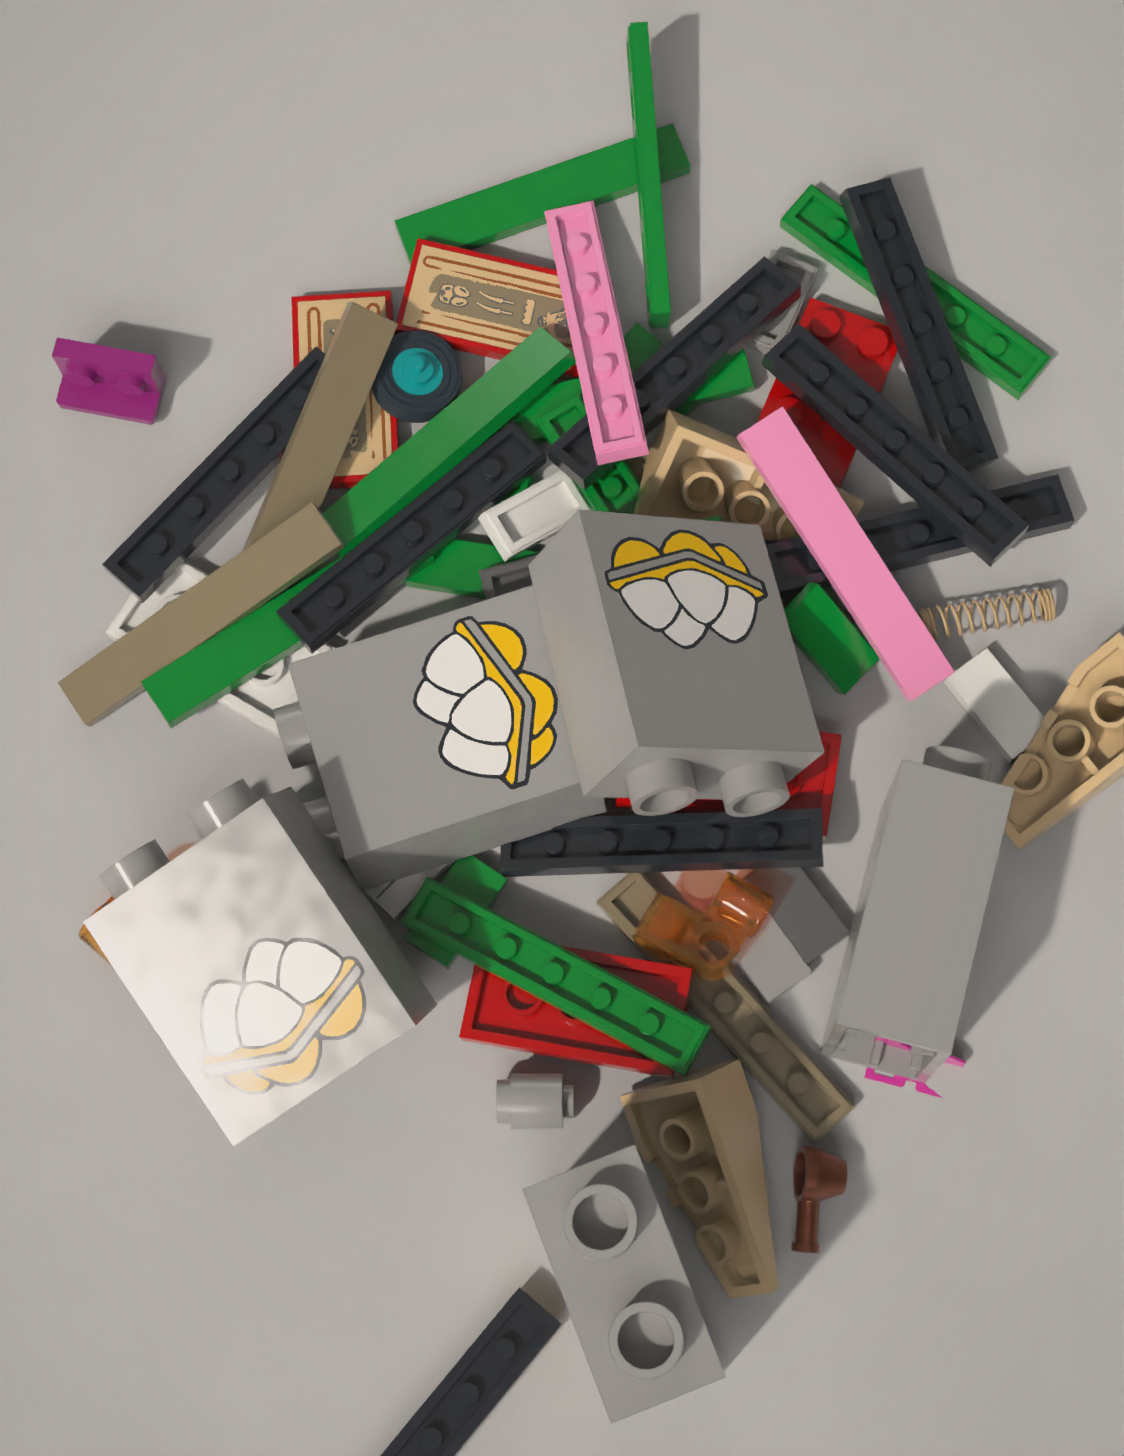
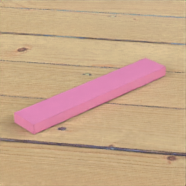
(596, 334)
(845, 554)

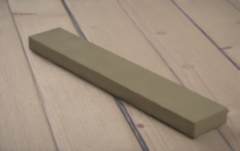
(326, 418)
(201, 613)
(742, 1025)

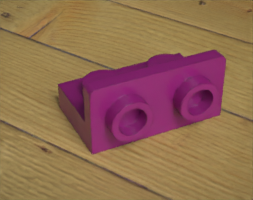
(109, 381)

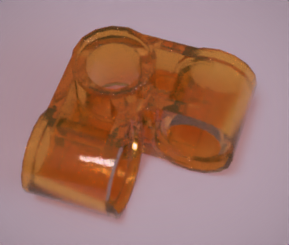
(679, 931)

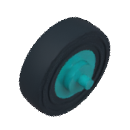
(417, 377)

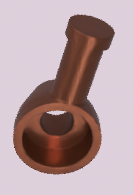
(815, 1178)

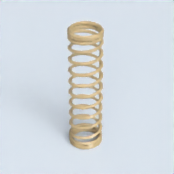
(1046, 607)

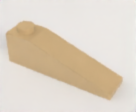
(707, 474)
(1074, 750)
(710, 1153)

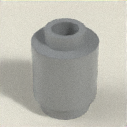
(534, 1101)

